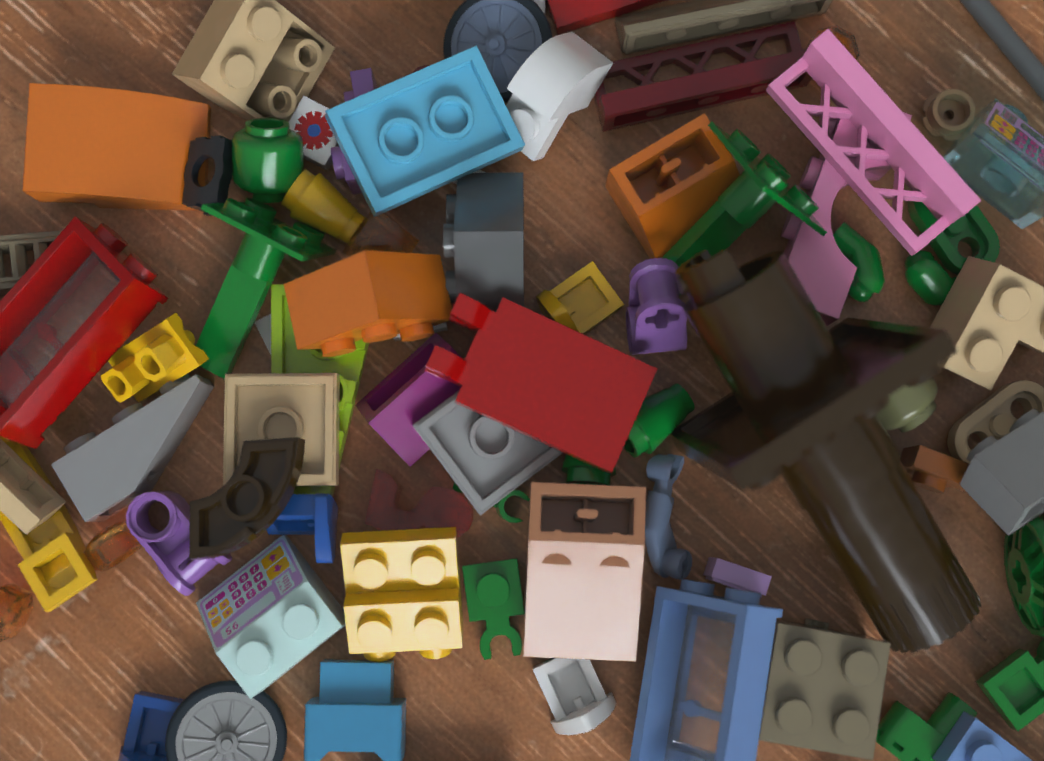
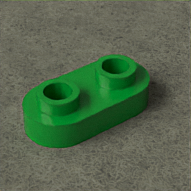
(971, 228)

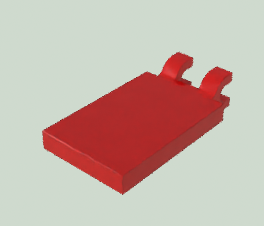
(545, 380)

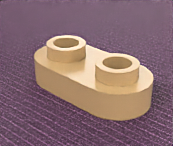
(994, 416)

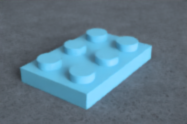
(424, 130)

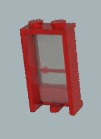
(67, 324)

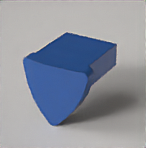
(310, 516)
(148, 727)

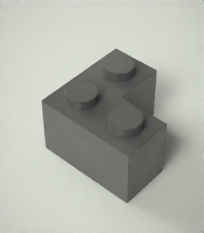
(486, 238)

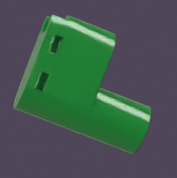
(914, 739)

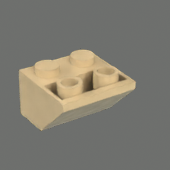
(253, 58)

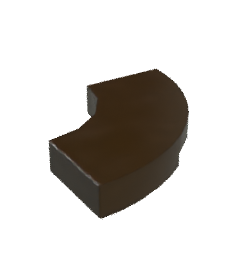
(248, 500)

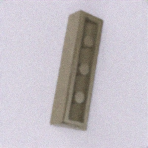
(706, 19)

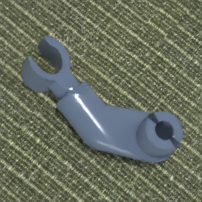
(659, 538)

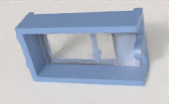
(704, 675)

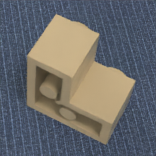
(987, 317)

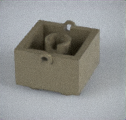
(824, 689)

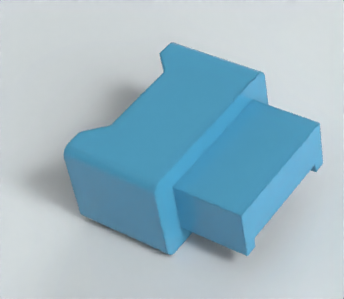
(355, 711)

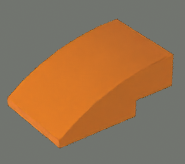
(110, 146)

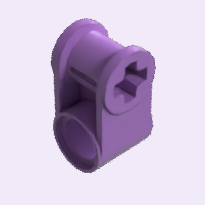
(654, 311)
(170, 546)

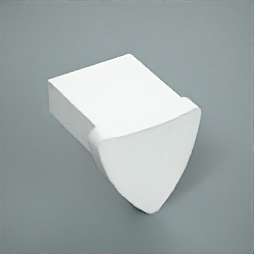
(573, 695)

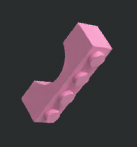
(817, 258)

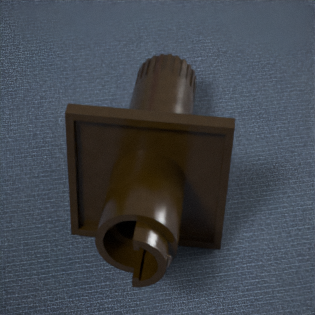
(809, 412)

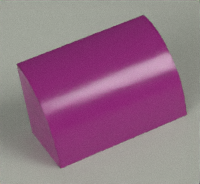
(404, 399)

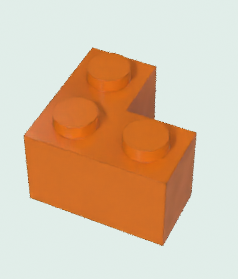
(368, 299)

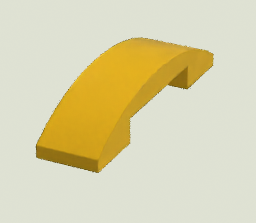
(52, 551)

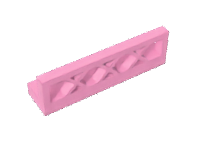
(885, 129)

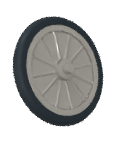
(226, 726)

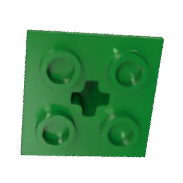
(744, 201)
(251, 275)

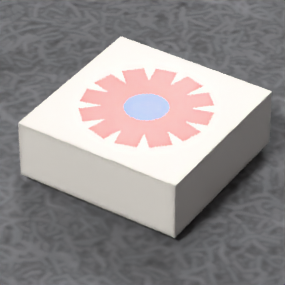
(315, 131)

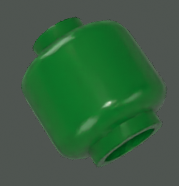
(266, 158)

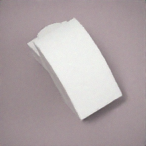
(552, 84)

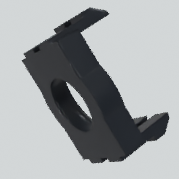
(217, 189)

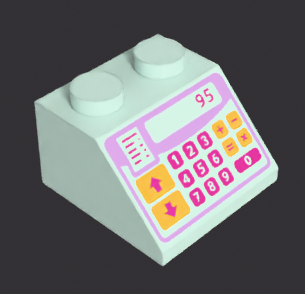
(269, 616)

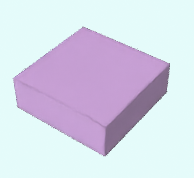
(736, 576)

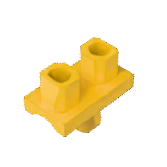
(152, 360)

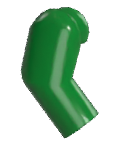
(867, 259)
(928, 278)

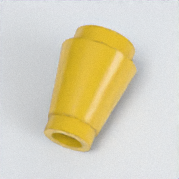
(322, 206)

